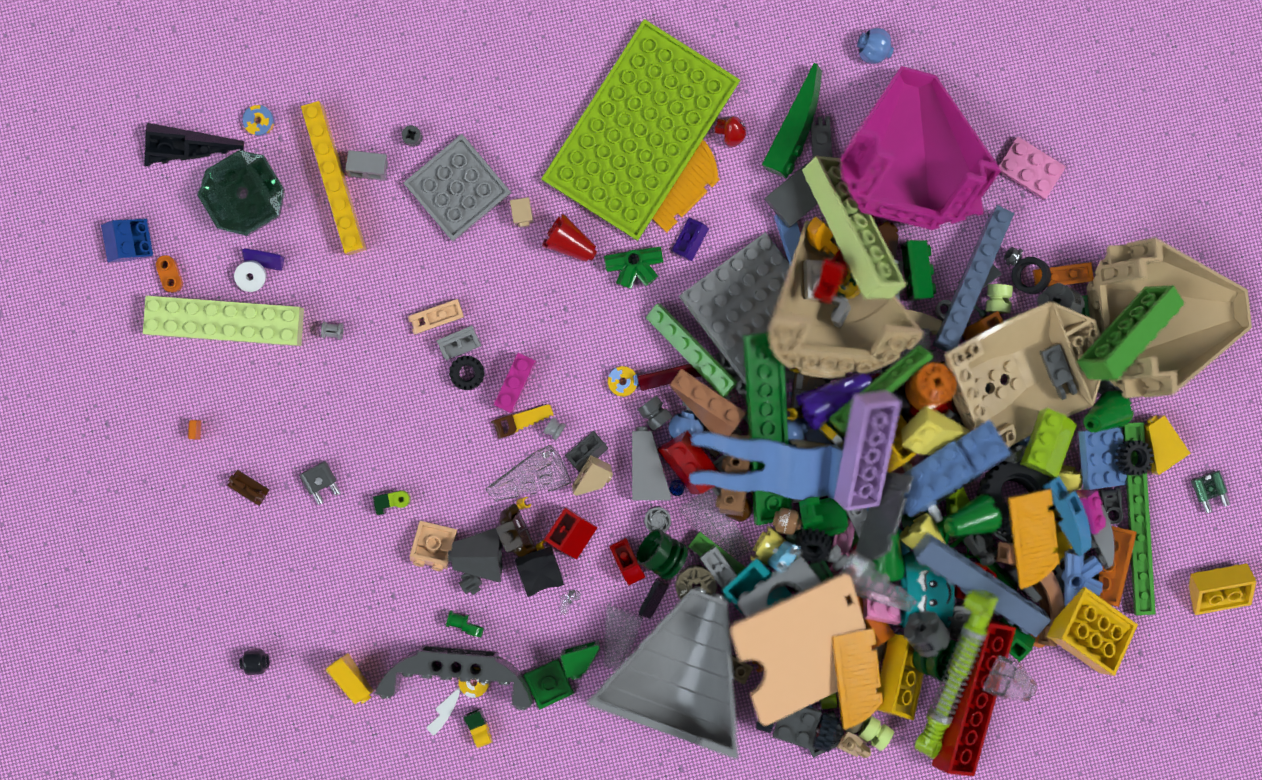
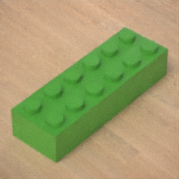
(1131, 333)

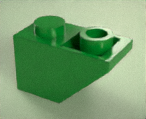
(1021, 644)

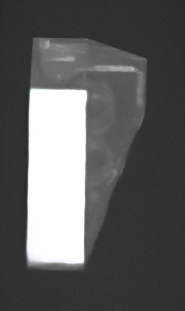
(873, 586)

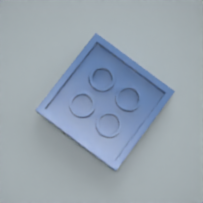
(1099, 460)

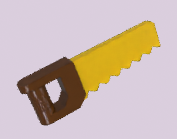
(521, 420)

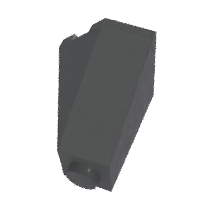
(478, 555)

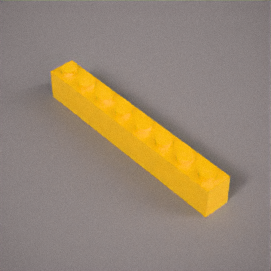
(333, 178)

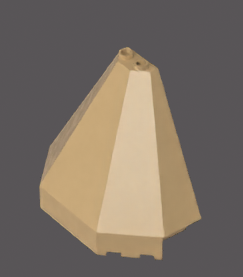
(1206, 325)

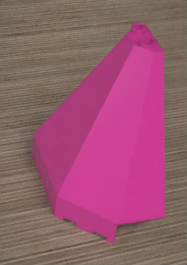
(918, 156)

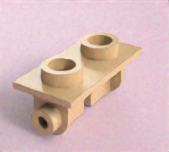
(854, 745)

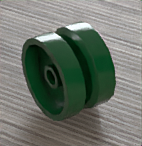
(937, 664)

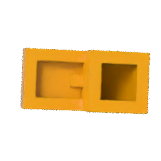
(820, 235)

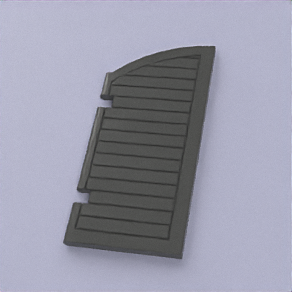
(885, 518)

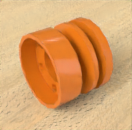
(930, 386)

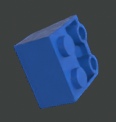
(126, 240)

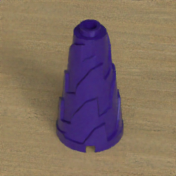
(828, 399)

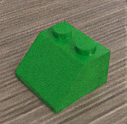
(578, 659)

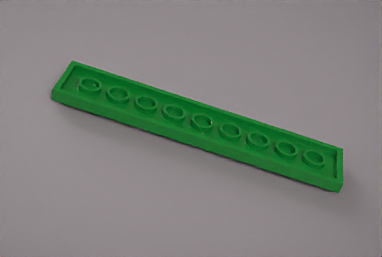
(765, 413)

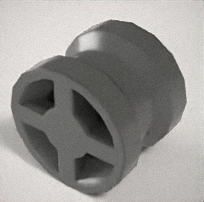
(413, 139)

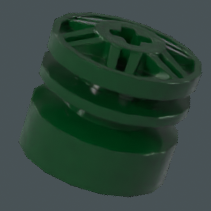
(662, 554)

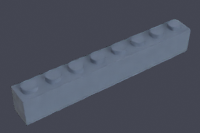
(973, 279)
(970, 577)

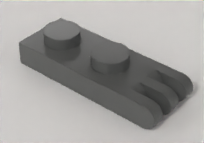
(821, 138)

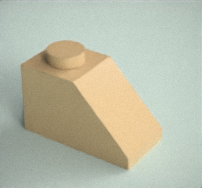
(592, 476)

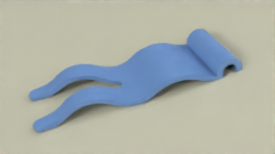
(787, 469)

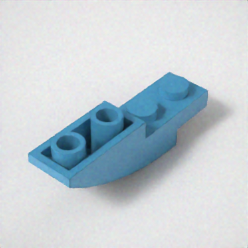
(1074, 520)

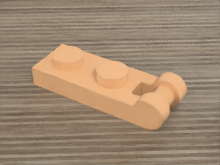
(436, 316)

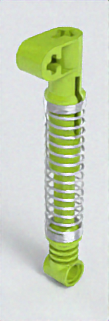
(974, 631)

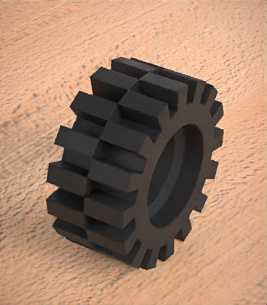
(455, 372)
(1143, 457)
(814, 538)

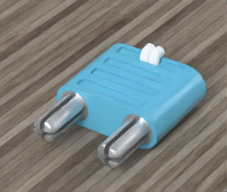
(784, 556)

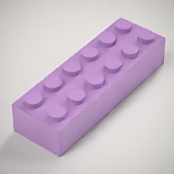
(867, 450)

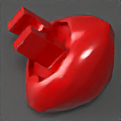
(733, 129)

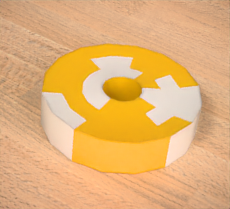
(831, 435)
(473, 690)

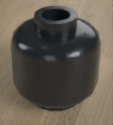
(254, 662)

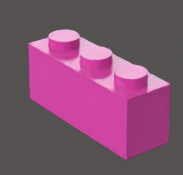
(515, 383)

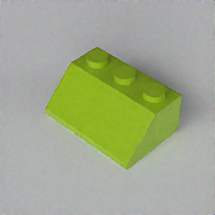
(1049, 442)

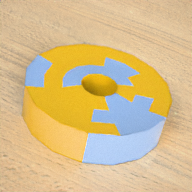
(616, 375)

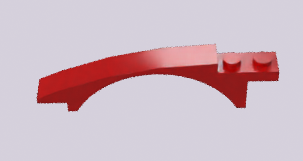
(832, 276)

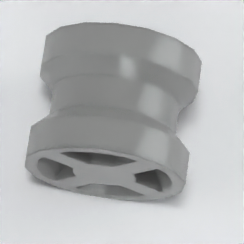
(554, 428)

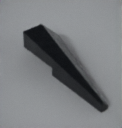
(172, 143)

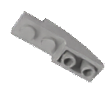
(1104, 543)

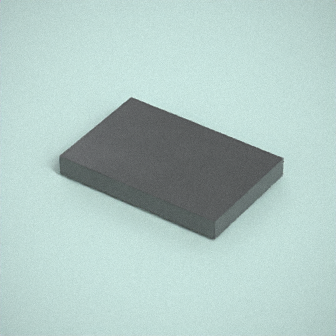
(792, 198)

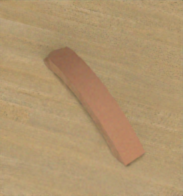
(1047, 588)

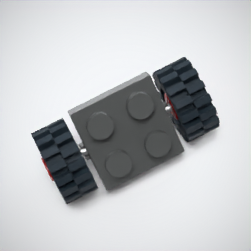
(802, 726)

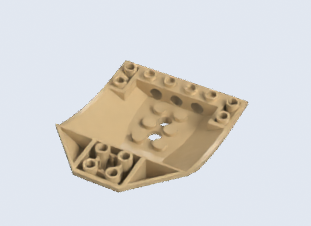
(1015, 351)

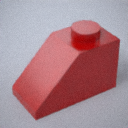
(627, 561)

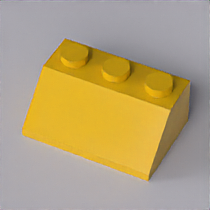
(1222, 588)

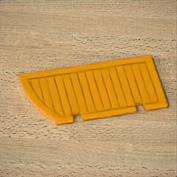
(689, 187)
(1033, 536)
(857, 676)

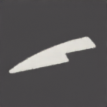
(445, 710)

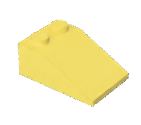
(930, 432)

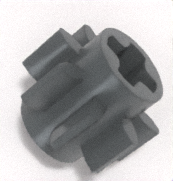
(470, 583)

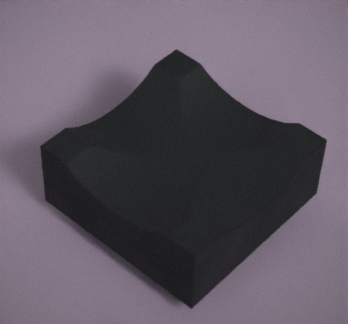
(539, 571)

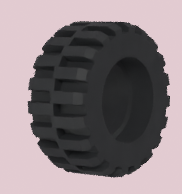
(1007, 471)

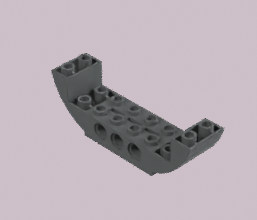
(492, 669)

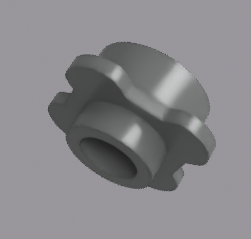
(1013, 255)

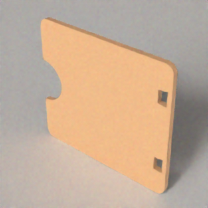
(797, 646)

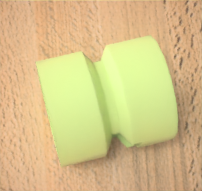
(999, 298)
(878, 734)

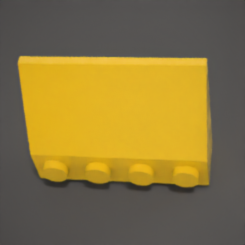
(1093, 632)

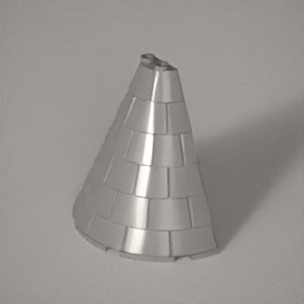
(680, 677)

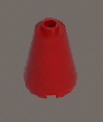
(569, 240)

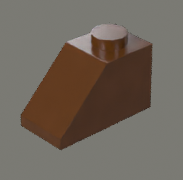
(889, 234)

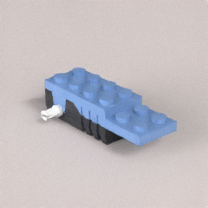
(952, 469)

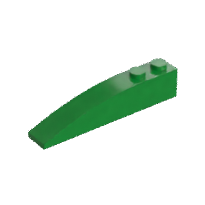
(795, 128)

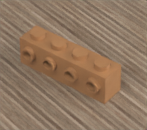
(732, 501)

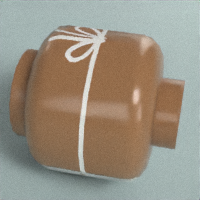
(787, 521)

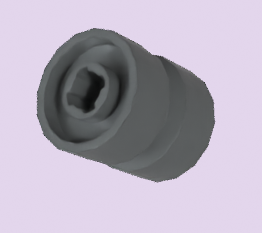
(654, 413)

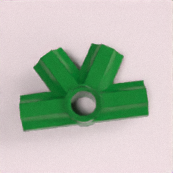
(630, 271)

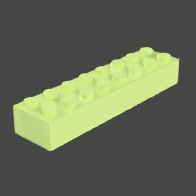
(853, 230)
(223, 321)

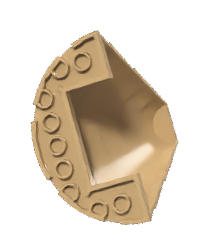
(808, 340)

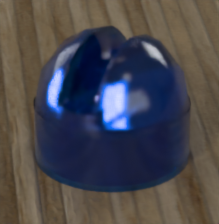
(678, 491)

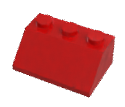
(685, 459)

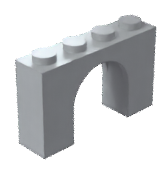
(798, 577)

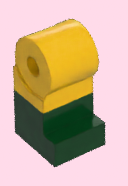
(478, 727)

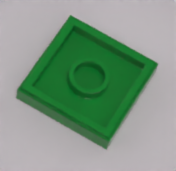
(548, 683)

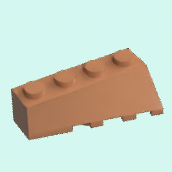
(711, 408)

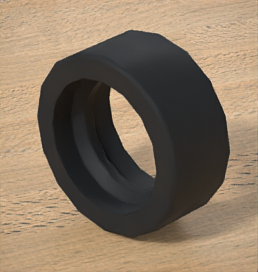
(1018, 268)

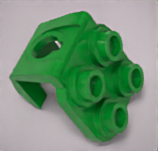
(824, 515)

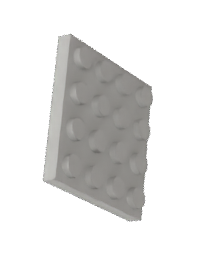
(457, 187)

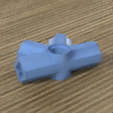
(1083, 572)

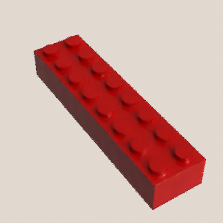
(966, 734)

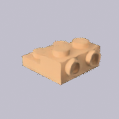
(432, 546)

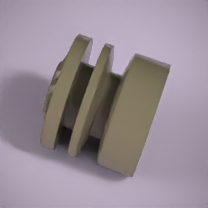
(695, 574)

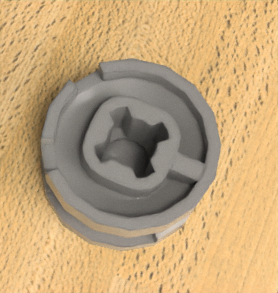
(657, 519)

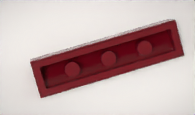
(664, 377)

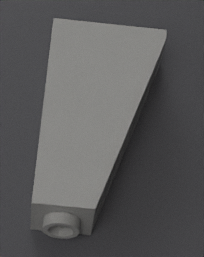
(647, 471)

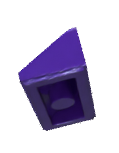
(690, 239)
(266, 259)

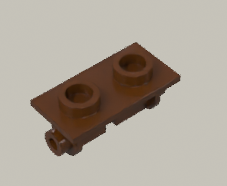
(248, 487)

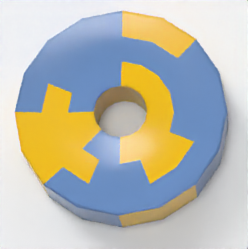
(264, 126)

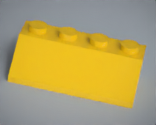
(899, 679)

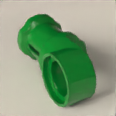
(460, 621)

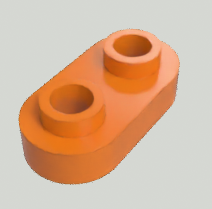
(169, 273)

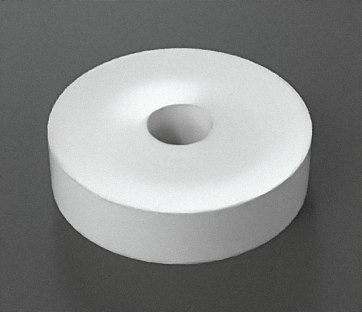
(256, 270)

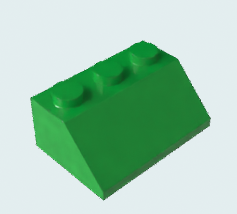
(918, 270)

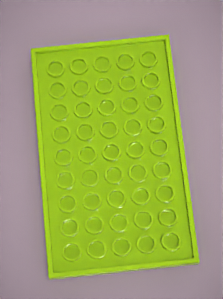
(640, 130)

